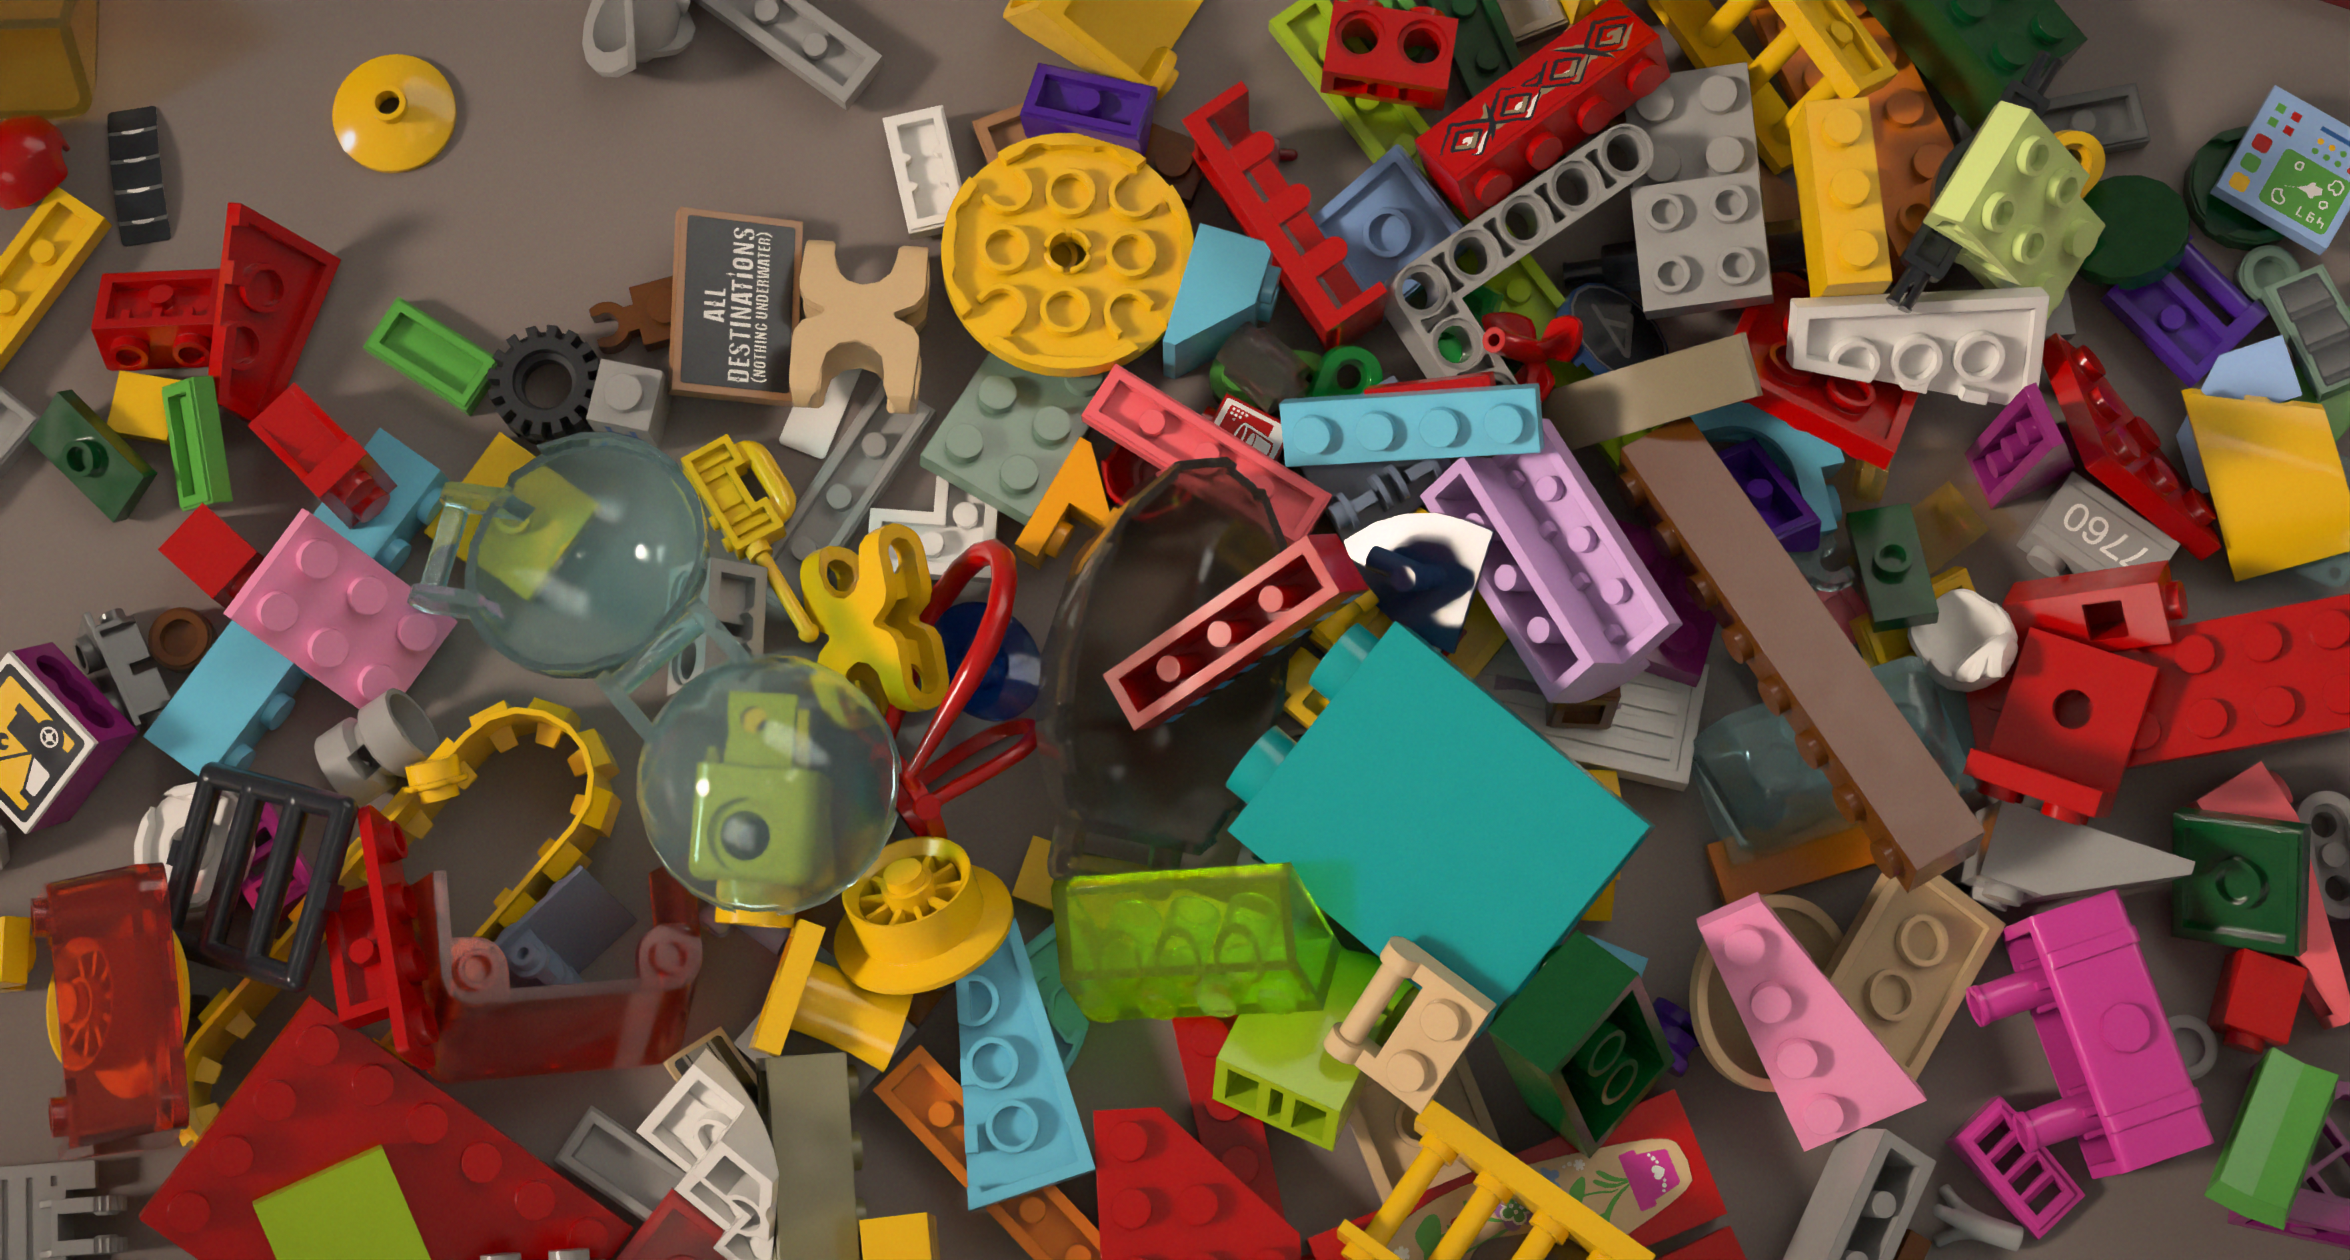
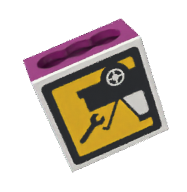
(53, 737)

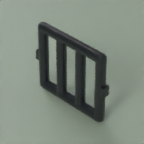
(323, 891)

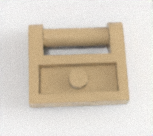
(1429, 1035)

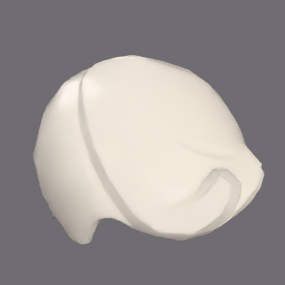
(1968, 644)

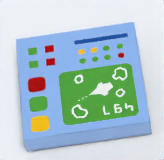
(2291, 171)

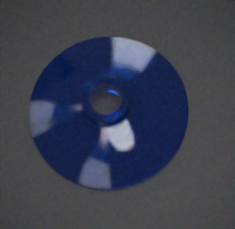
(1014, 674)

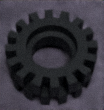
(520, 361)

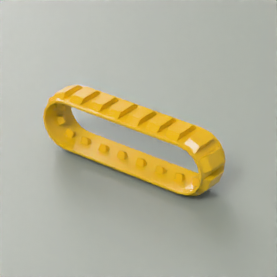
(497, 727)

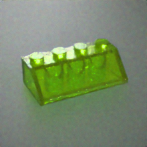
(1193, 943)

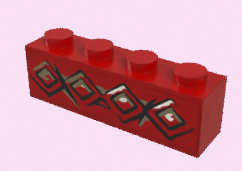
(1543, 108)

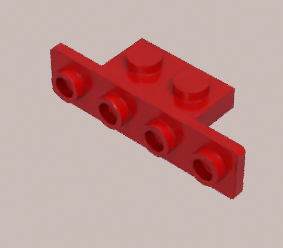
(375, 950)

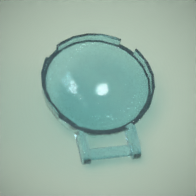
(573, 555)
(760, 773)

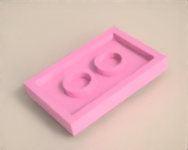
(337, 613)

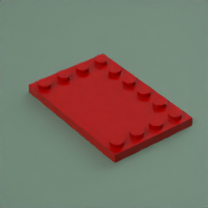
(337, 1093)

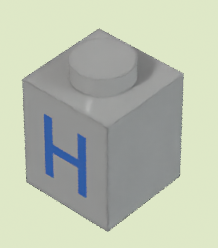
(630, 401)

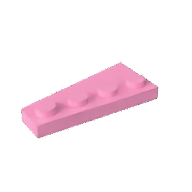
(1811, 1041)

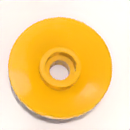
(408, 135)

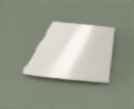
(727, 1156)

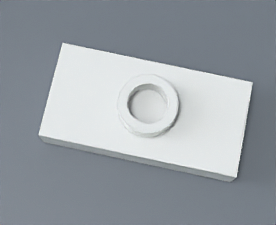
(923, 168)

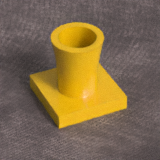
(827, 1005)

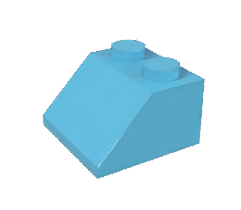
(1222, 288)

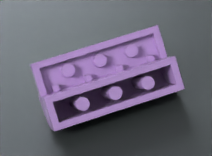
(1558, 569)

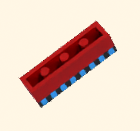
(1236, 631)

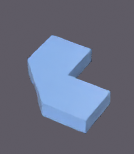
(2253, 370)

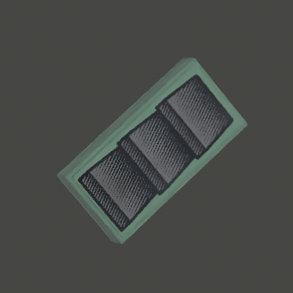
(2314, 328)

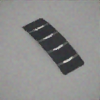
(137, 176)

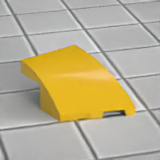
(2271, 480)

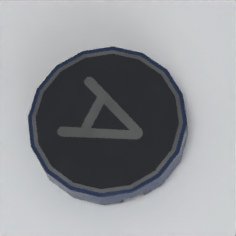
(1613, 329)

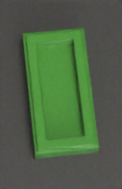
(432, 355)
(196, 443)

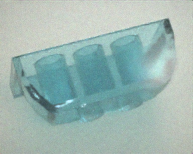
(1771, 800)

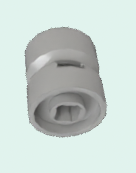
(370, 752)

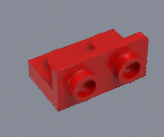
(156, 319)

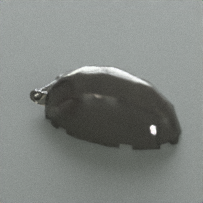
(1139, 574)

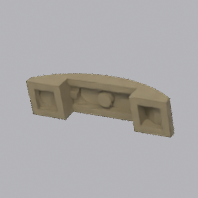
(1653, 392)

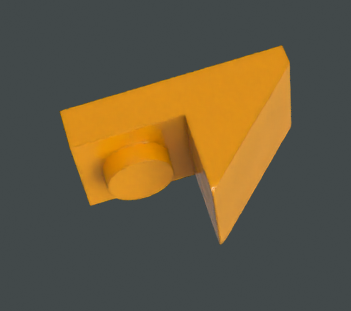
(1074, 494)

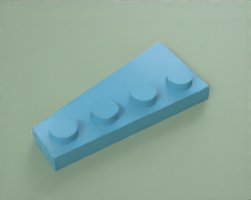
(1016, 1095)

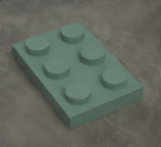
(1010, 435)

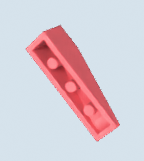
(2267, 796)

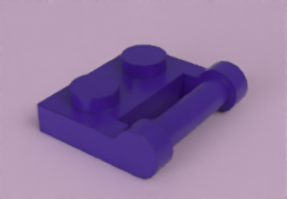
(2179, 324)

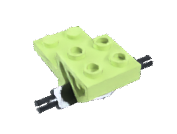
(2006, 203)

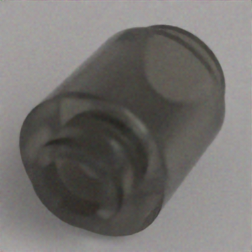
(1263, 367)

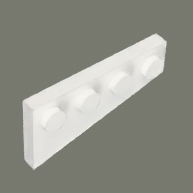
(1952, 342)

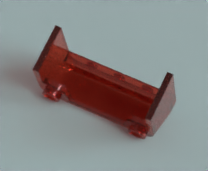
(115, 1011)
(559, 1028)

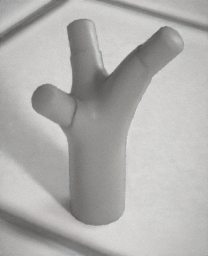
(1973, 1224)

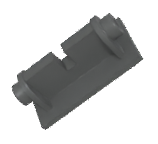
(109, 653)

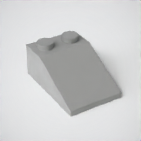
(2046, 859)

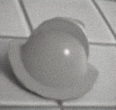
(634, 32)

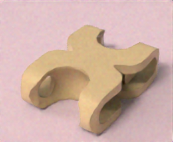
(860, 327)

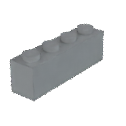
(1862, 1199)

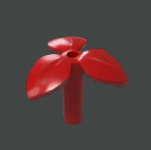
(1516, 338)

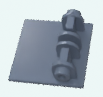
(1373, 489)
(563, 932)

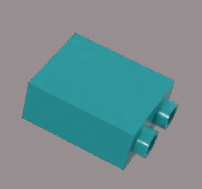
(1433, 814)

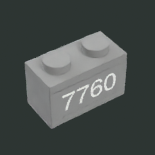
(2090, 531)

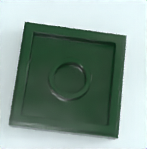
(2245, 881)

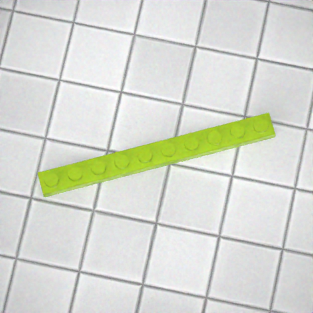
(1380, 126)

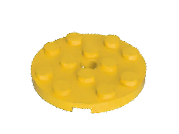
(1055, 193)

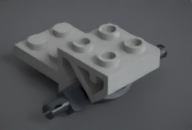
(1698, 204)

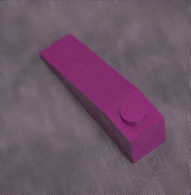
(2020, 450)

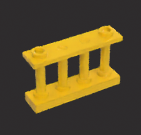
(1824, 28)
(1498, 1181)

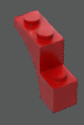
(324, 457)

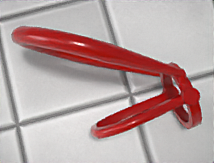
(923, 813)

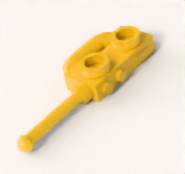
(748, 524)

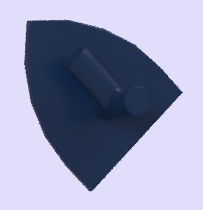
(1423, 571)

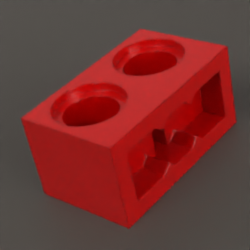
(1387, 71)

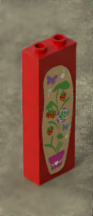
(1641, 1180)

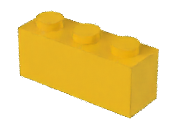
(1840, 198)

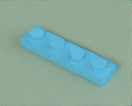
(1412, 425)

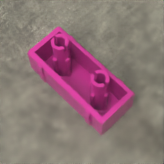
(2102, 1037)

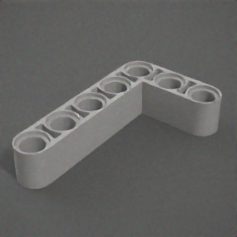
(1498, 249)

